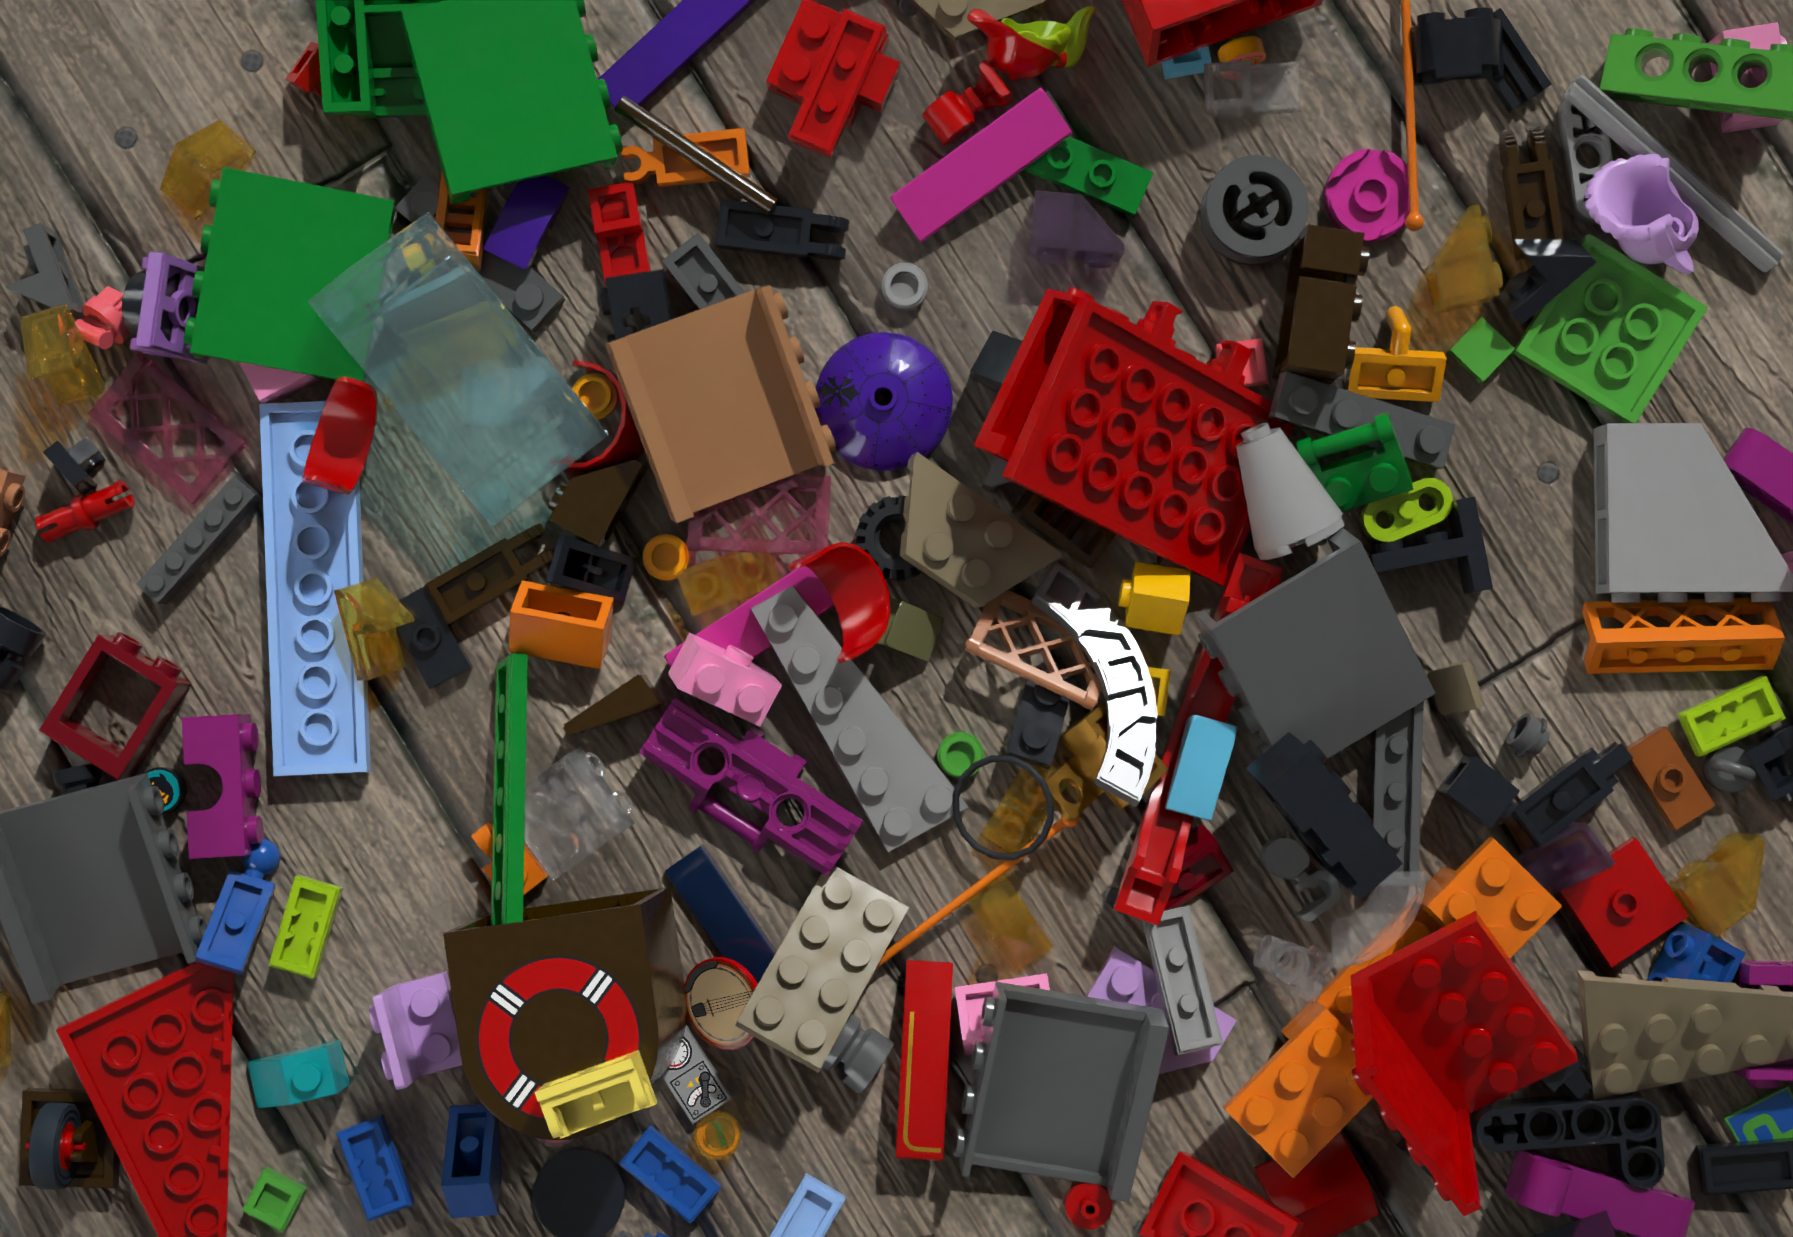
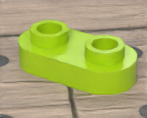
(1405, 511)

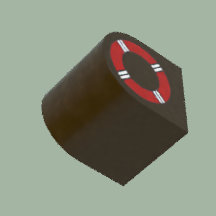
(565, 996)

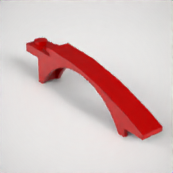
(1162, 833)

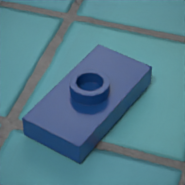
(375, 1167)
(670, 1174)

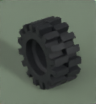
(868, 534)

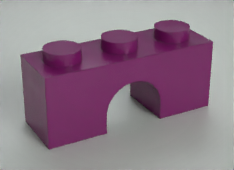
(227, 747)

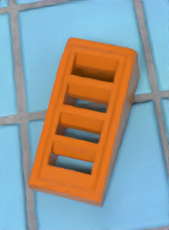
(469, 244)

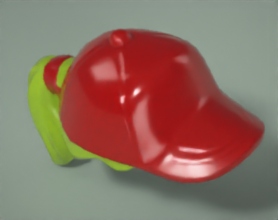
(1033, 47)

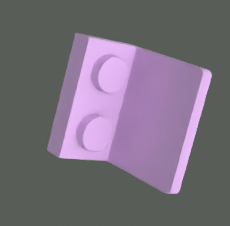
(416, 1028)

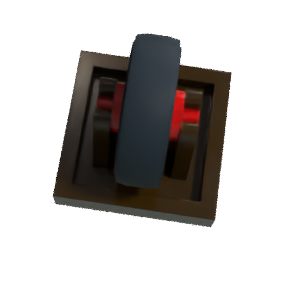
(64, 1142)

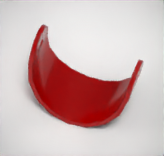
(342, 437)
(627, 441)
(856, 592)

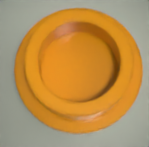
(597, 394)

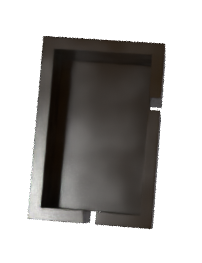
(1321, 303)

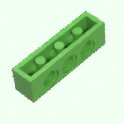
(1629, 53)

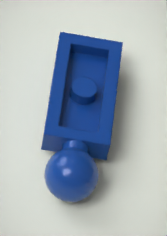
(240, 911)

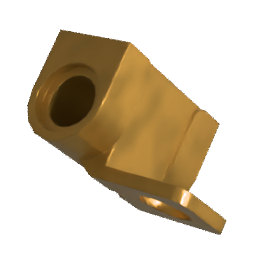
(1087, 743)

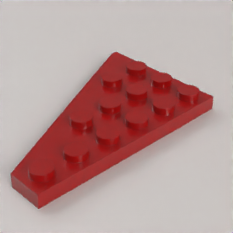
(163, 1092)

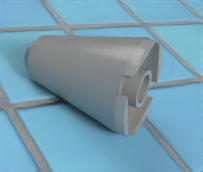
(1282, 495)

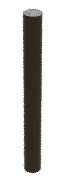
(696, 155)

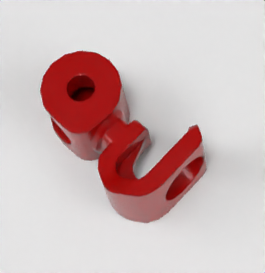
(954, 114)

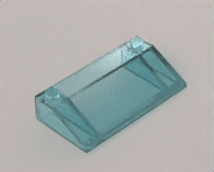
(458, 368)

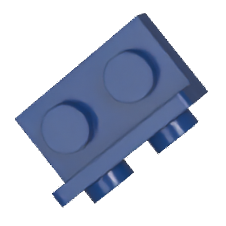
(1696, 956)

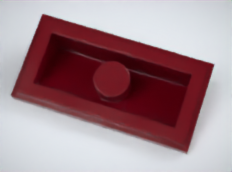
(1201, 867)

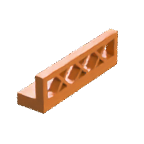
(1685, 643)

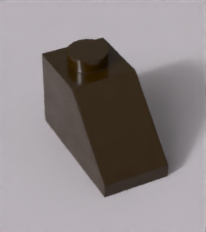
(596, 501)

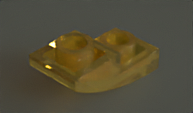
(727, 580)
(1019, 811)

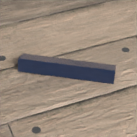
(722, 911)

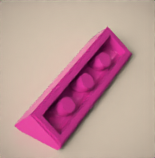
(981, 165)
(741, 626)

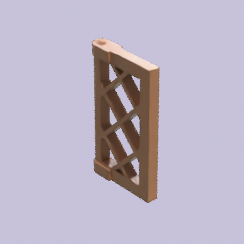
(1011, 659)

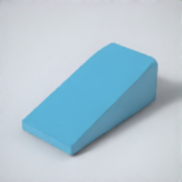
(1200, 766)

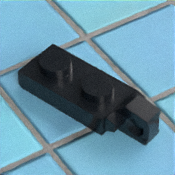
(1569, 792)

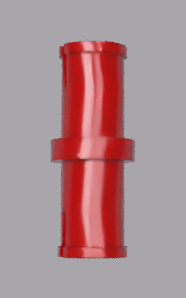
(84, 511)

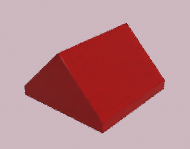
(1326, 1194)

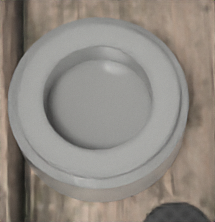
(904, 286)

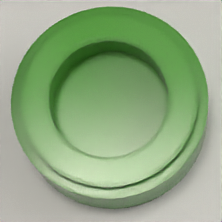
(958, 753)

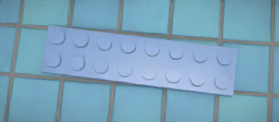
(309, 553)

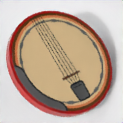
(715, 999)

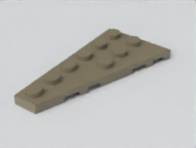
(1677, 1030)

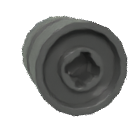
(858, 1054)

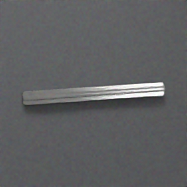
(1690, 187)

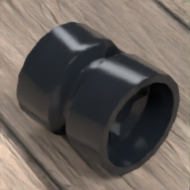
(20, 639)

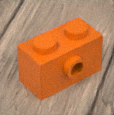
(560, 624)

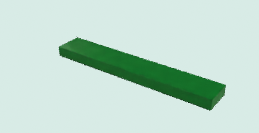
(509, 790)

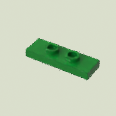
(1094, 175)

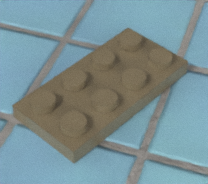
(822, 967)

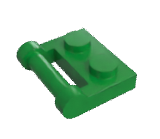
(1362, 476)

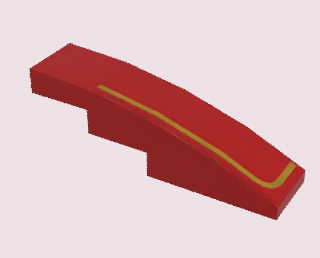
(924, 1060)

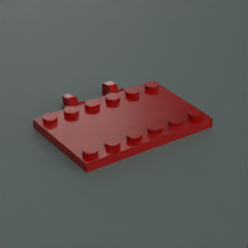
(1144, 437)

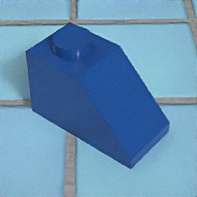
(472, 1162)

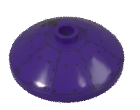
(889, 434)

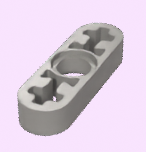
(1569, 125)

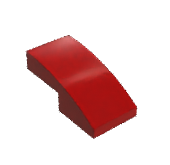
(619, 229)

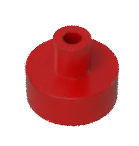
(1082, 1195)

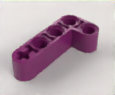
(1763, 470)
(1570, 1188)

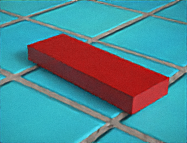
(837, 83)

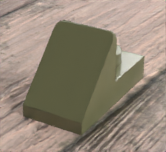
(911, 630)

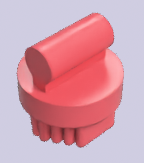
(103, 319)

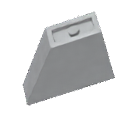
(1676, 520)

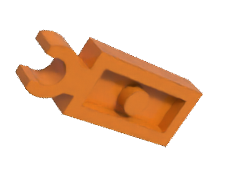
(674, 170)

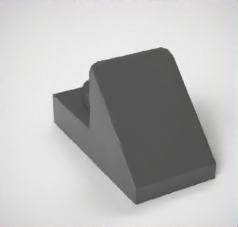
(55, 280)

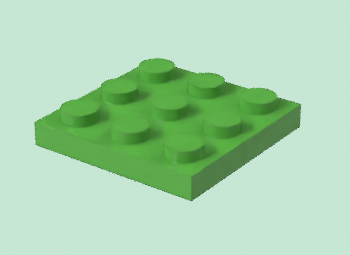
(1611, 333)

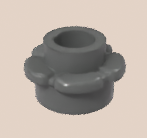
(1528, 735)

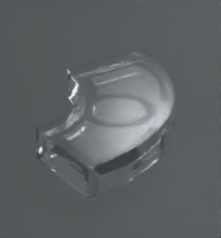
(1379, 921)

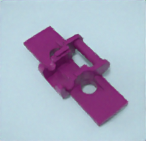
(759, 776)

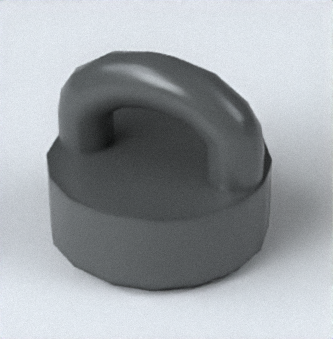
(1729, 769)

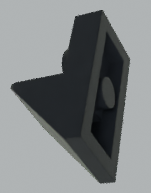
(1553, 269)

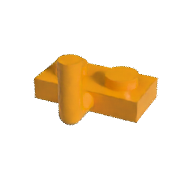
(1397, 371)

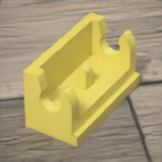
(596, 1095)

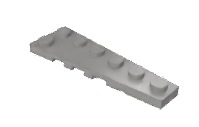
(875, 750)

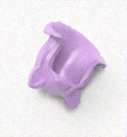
(1643, 211)

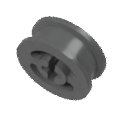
(1235, 181)

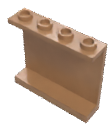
(721, 401)

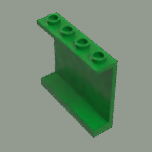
(509, 90)
(267, 257)

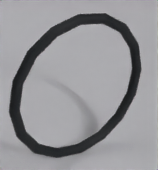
(1050, 807)

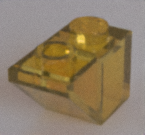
(1462, 266)
(1723, 885)

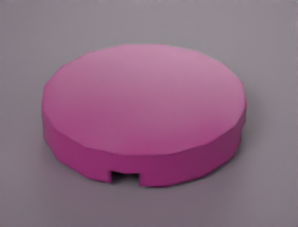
(1368, 194)

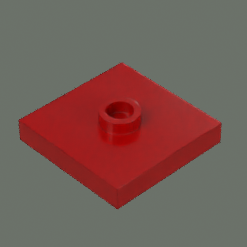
(1624, 904)

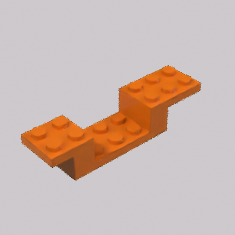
(1308, 1084)

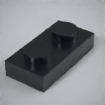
(1038, 724)

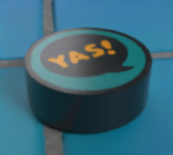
(171, 786)

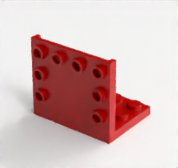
(1445, 1036)

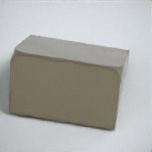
(1455, 688)

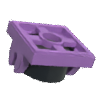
(159, 304)

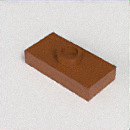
(1668, 778)

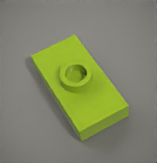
(1730, 716)
(305, 926)

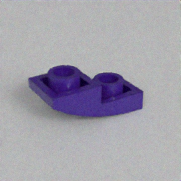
(525, 220)

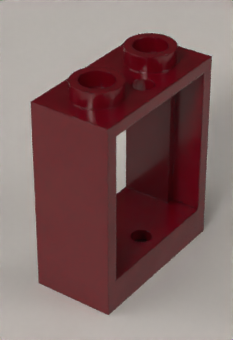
(92, 746)

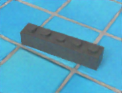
(199, 540)

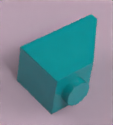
(299, 1075)

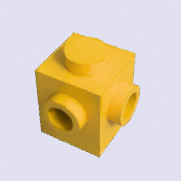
(1155, 598)

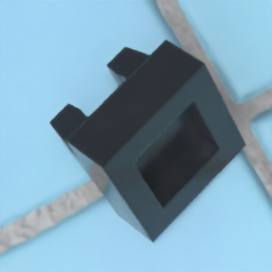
(76, 463)
(1569, 1078)

